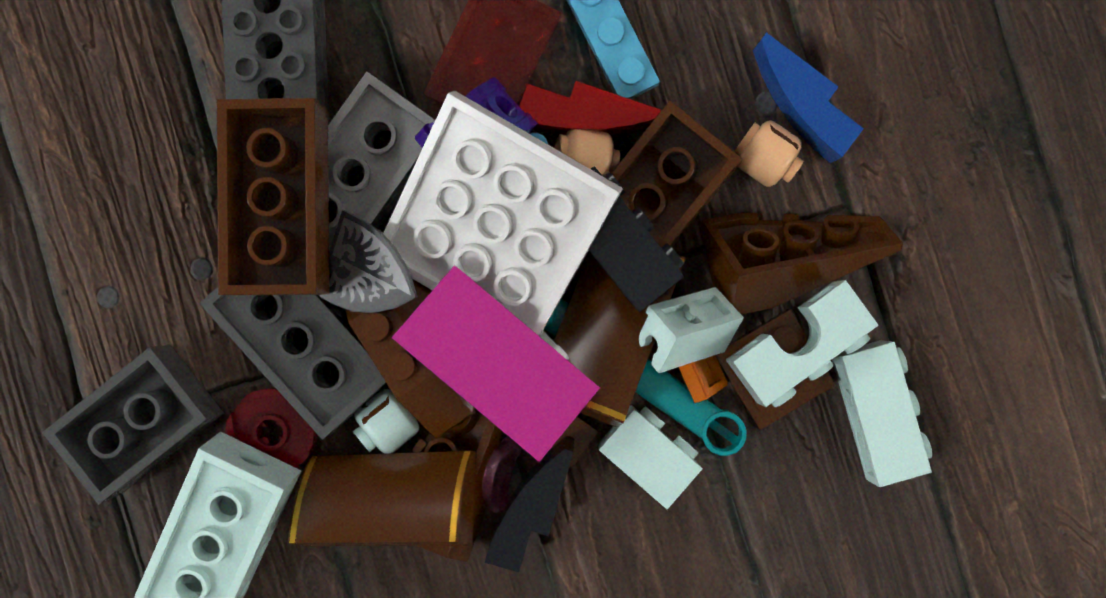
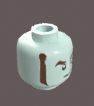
(384, 423)

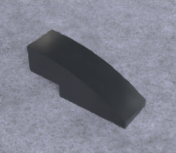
(530, 507)

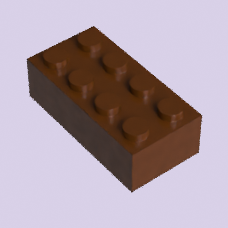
(272, 197)

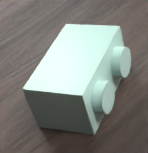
(650, 456)

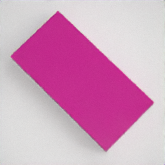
(496, 363)

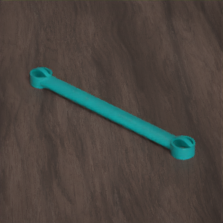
(676, 401)

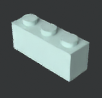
(883, 413)

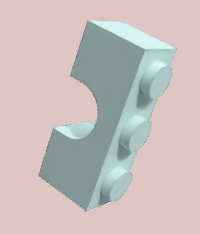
(835, 324)

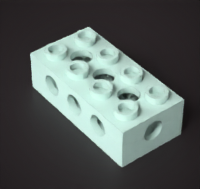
(219, 522)

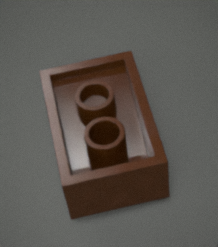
(674, 172)

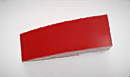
(585, 110)

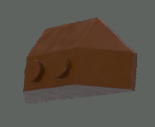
(410, 381)

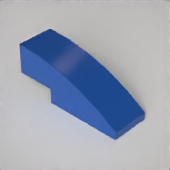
(803, 99)

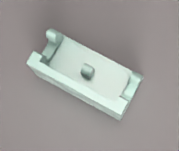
(689, 328)

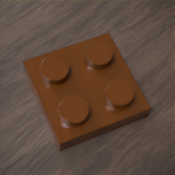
(790, 338)

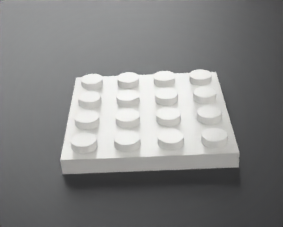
(498, 211)

